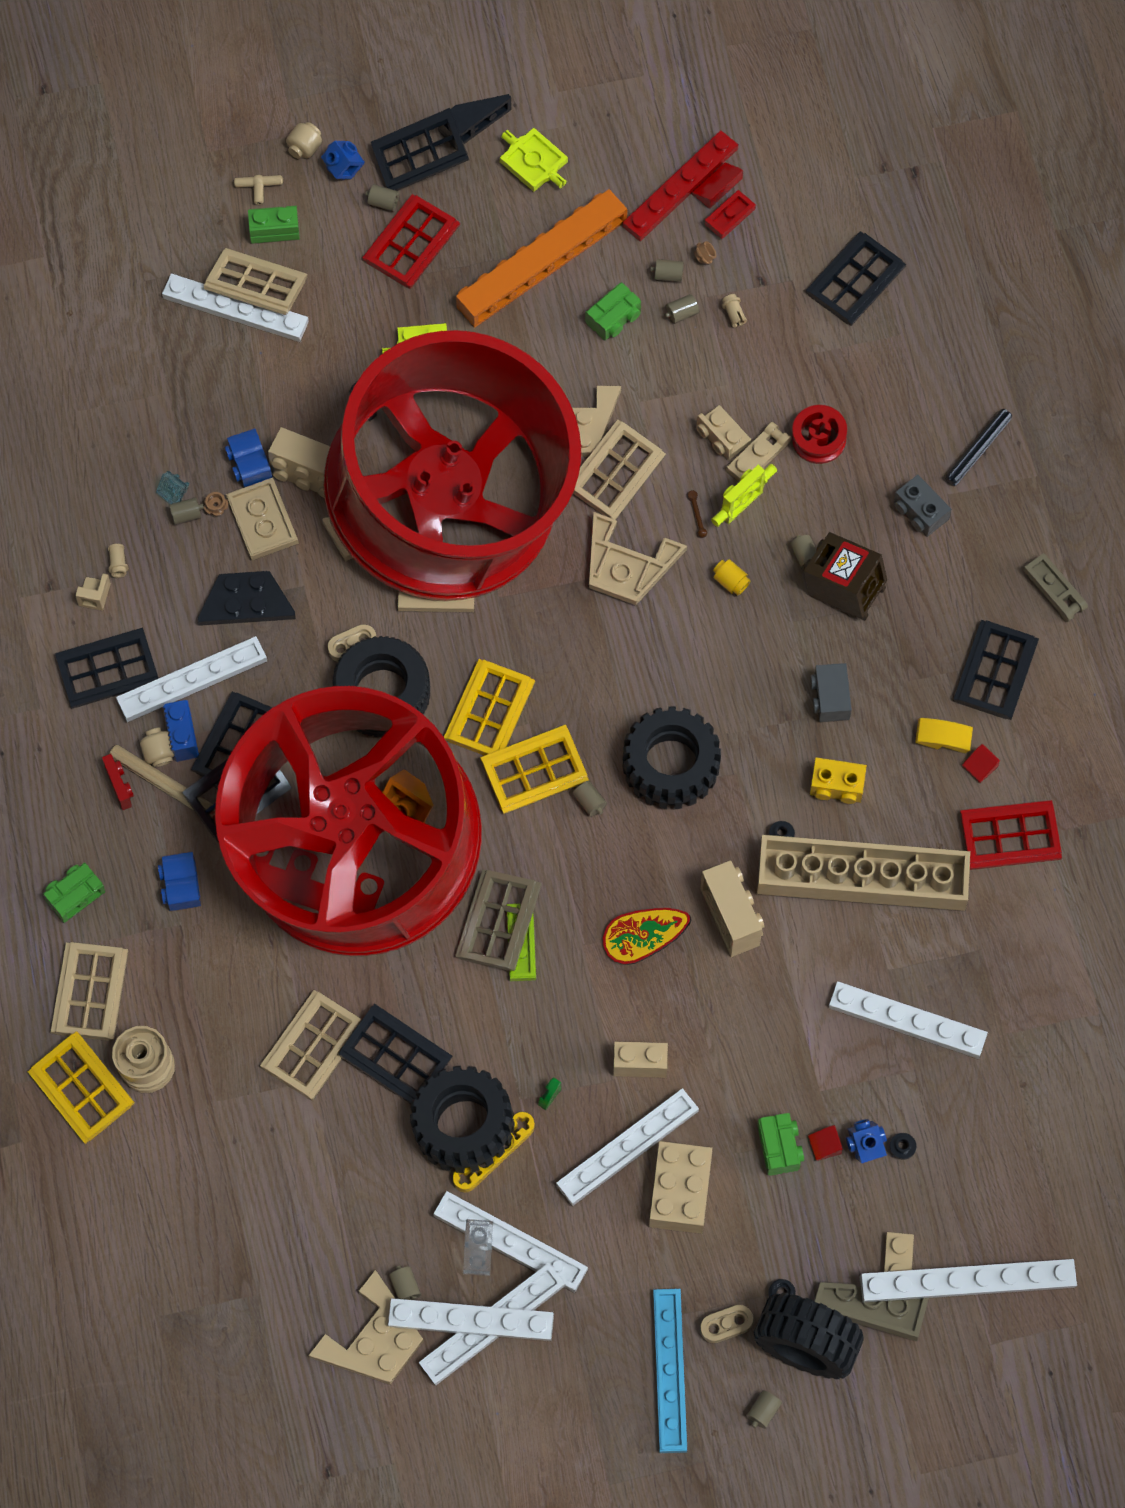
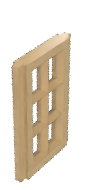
(258, 299)
(634, 483)
(113, 995)
(294, 1030)

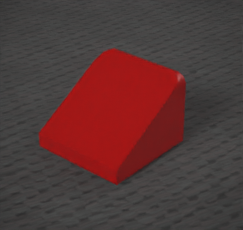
(981, 763)
(825, 1143)

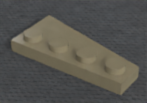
(893, 1316)

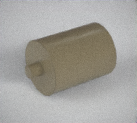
(383, 197)
(668, 270)
(682, 308)
(185, 510)
(803, 549)
(590, 798)
(405, 1283)
(764, 1409)

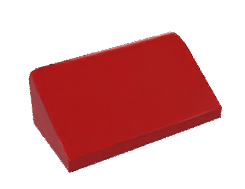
(718, 184)

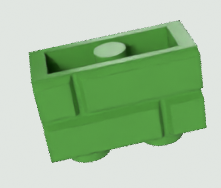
(273, 224)
(613, 312)
(73, 892)
(779, 1144)

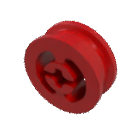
(822, 420)

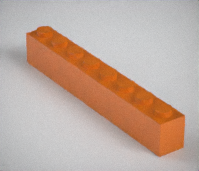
(541, 258)

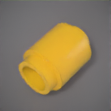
(731, 577)

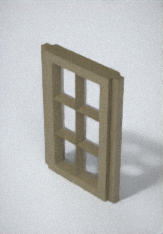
(476, 914)

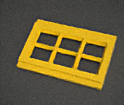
(469, 697)
(524, 748)
(63, 1104)

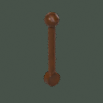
(692, 496)

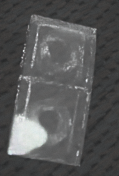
(478, 1247)

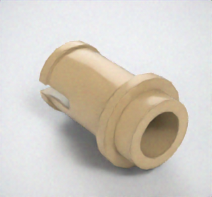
(734, 310)
(117, 561)

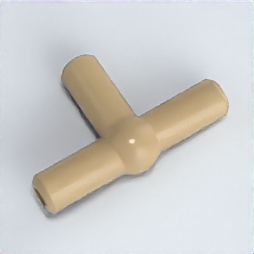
(258, 182)

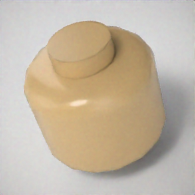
(304, 140)
(157, 747)

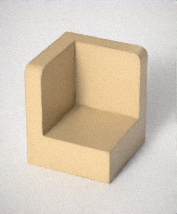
(93, 592)

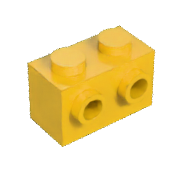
(838, 780)

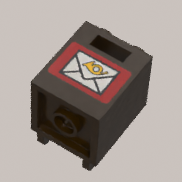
(845, 575)

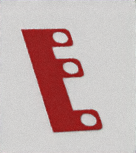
(301, 889)

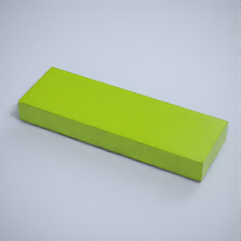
(526, 965)

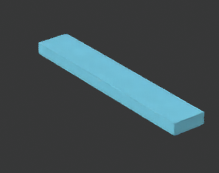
(670, 1371)

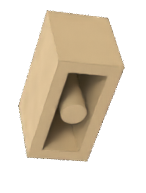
(640, 1059)

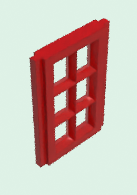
(428, 254)
(1011, 812)

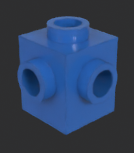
(342, 159)
(866, 1140)

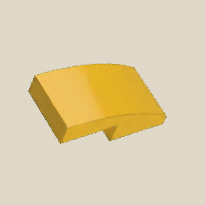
(942, 733)

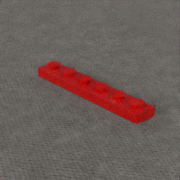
(680, 185)

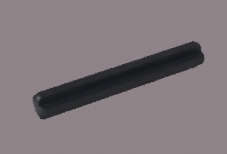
(978, 447)

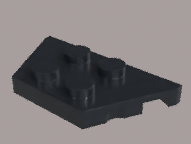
(245, 599)

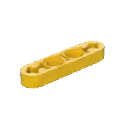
(522, 1134)

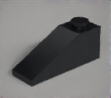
(477, 116)

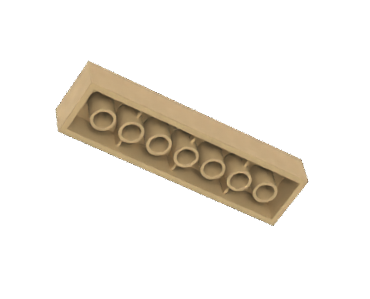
(863, 872)

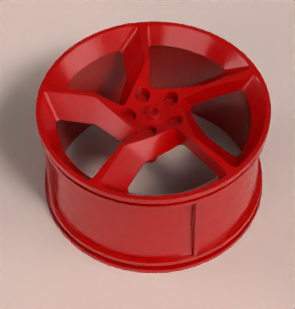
(441, 474)
(345, 818)

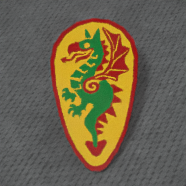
(643, 933)

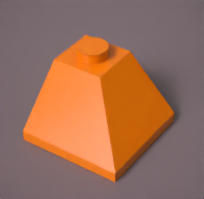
(409, 795)

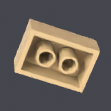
(298, 460)
(732, 908)
(680, 1187)

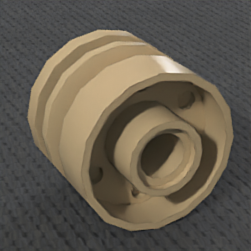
(143, 1059)

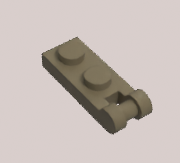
(1055, 587)

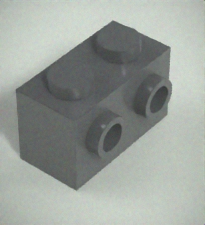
(922, 506)
(832, 692)

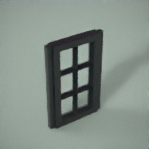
(411, 131)
(872, 292)
(99, 647)
(1018, 676)
(221, 727)
(212, 779)
(405, 1033)

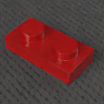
(730, 214)
(115, 771)

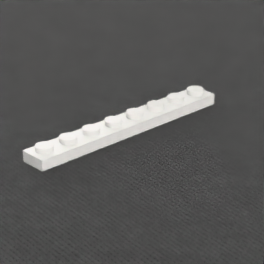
(968, 1280)

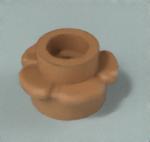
(705, 252)
(211, 499)

